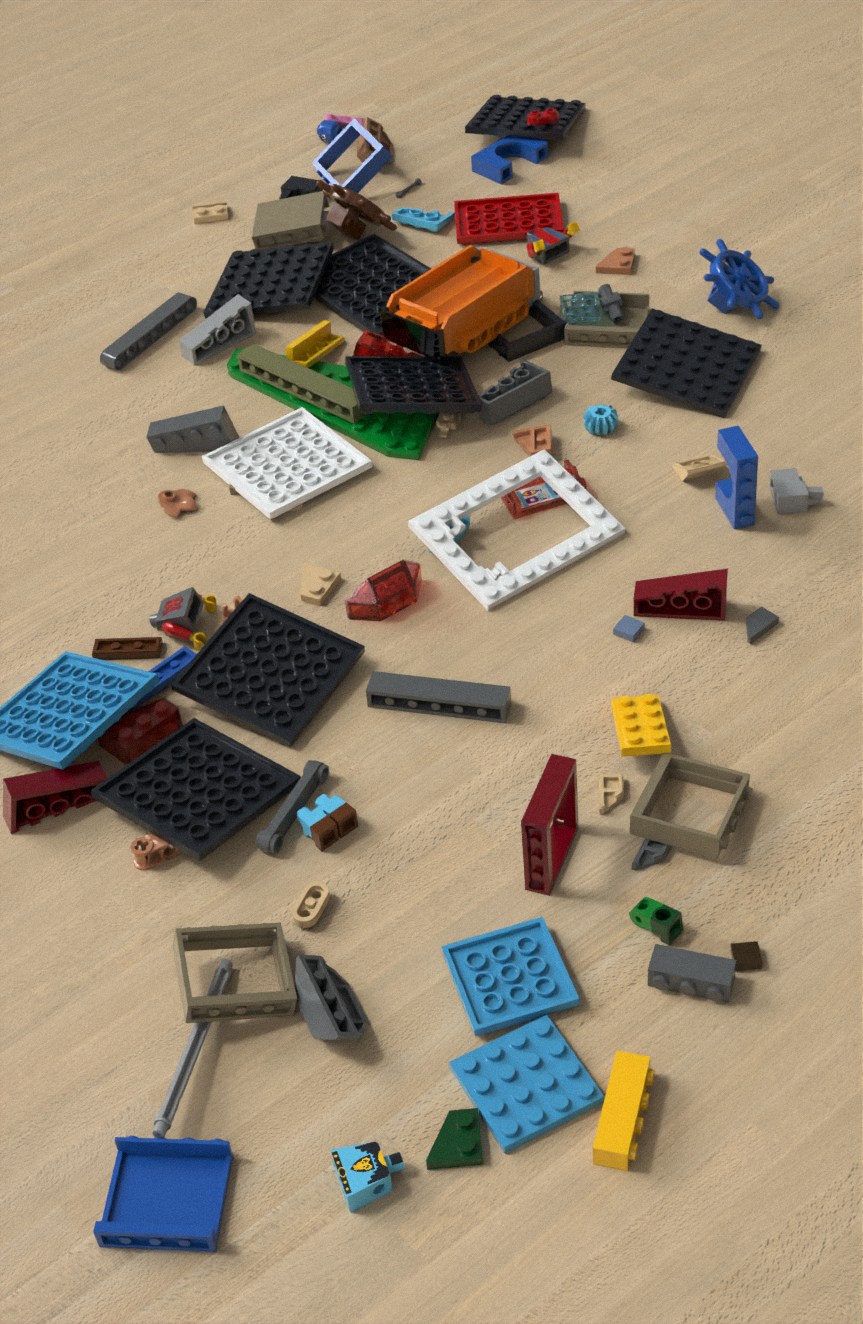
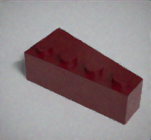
(683, 596)
(48, 792)

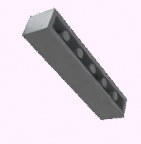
(439, 697)

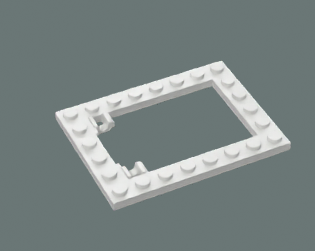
(483, 583)

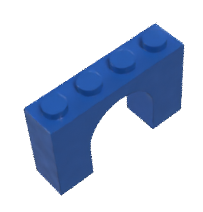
(492, 162)
(738, 493)

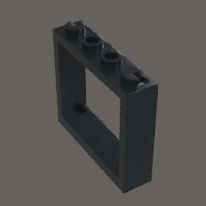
(534, 341)

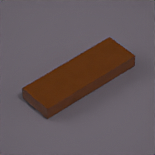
(127, 648)

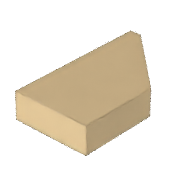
(610, 791)

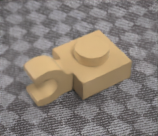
(447, 422)

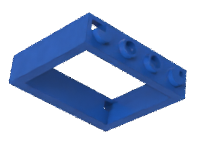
(339, 145)

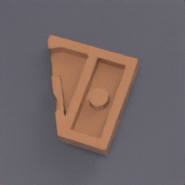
(617, 262)
(534, 439)

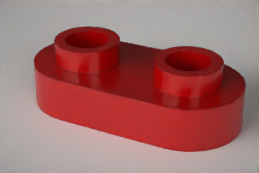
(544, 117)

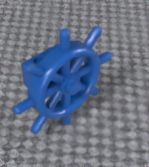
(736, 281)

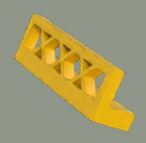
(313, 345)

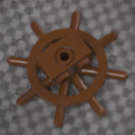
(350, 209)

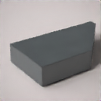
(759, 623)
(650, 854)

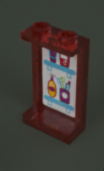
(537, 495)

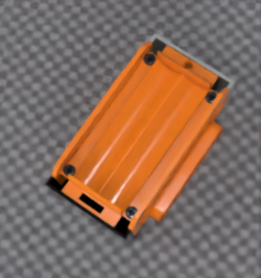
(461, 303)

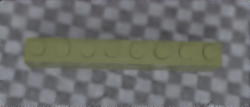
(300, 382)

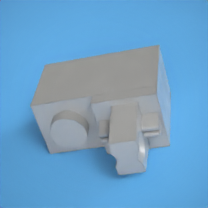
(791, 493)

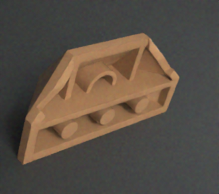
(365, 149)

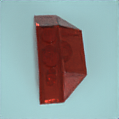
(386, 592)

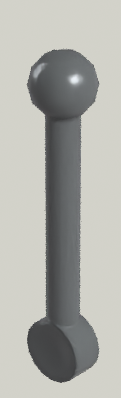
(417, 182)

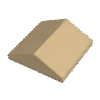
(699, 467)

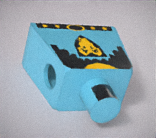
(365, 1172)

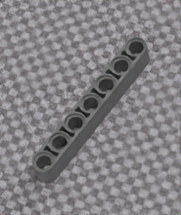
(148, 331)

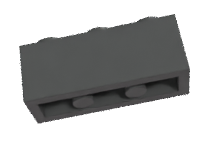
(691, 973)

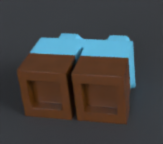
(328, 820)

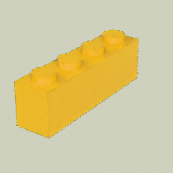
(622, 1110)

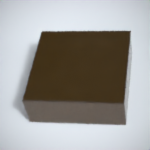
(746, 955)

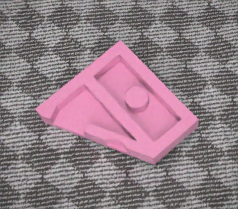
(343, 120)

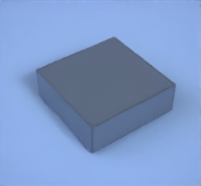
(629, 628)

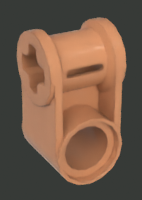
(154, 849)

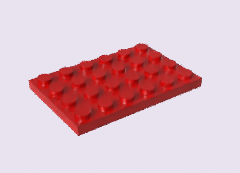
(506, 217)

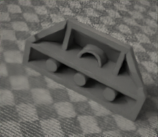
(327, 1001)

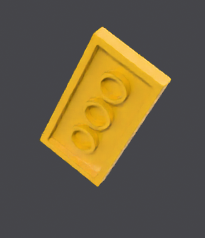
(640, 725)

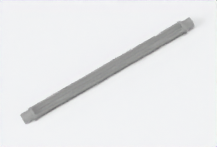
(188, 1059)

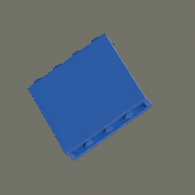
(166, 1194)

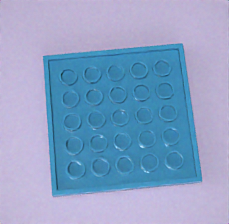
(69, 707)

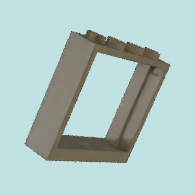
(696, 773)
(235, 1005)

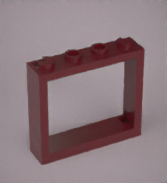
(545, 846)

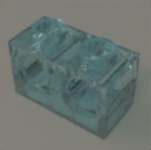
(580, 307)

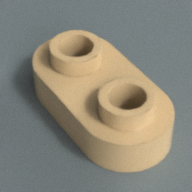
(307, 908)

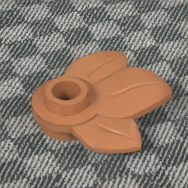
(177, 501)

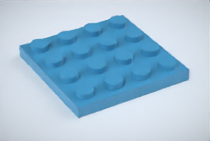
(509, 976)
(526, 1083)

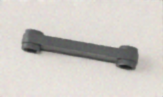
(272, 837)

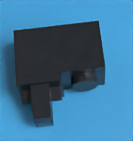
(298, 186)

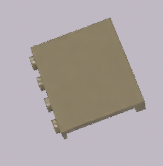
(289, 221)
(606, 332)

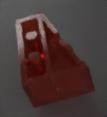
(141, 730)

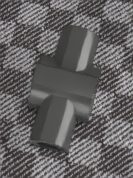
(611, 303)

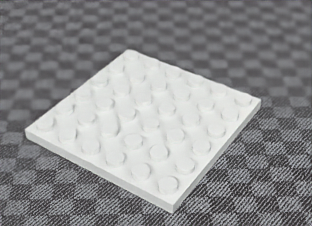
(287, 462)

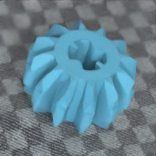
(601, 419)

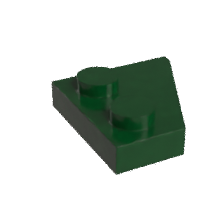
(457, 1141)

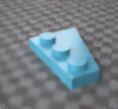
(416, 217)

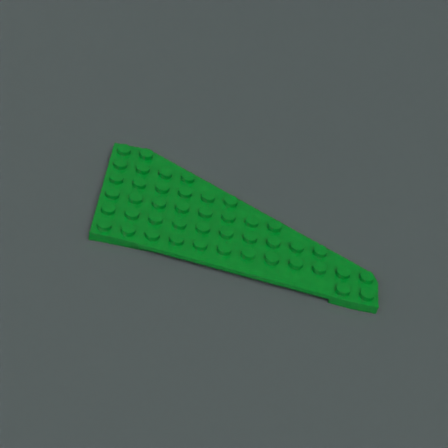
(389, 434)

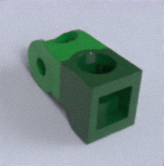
(658, 919)

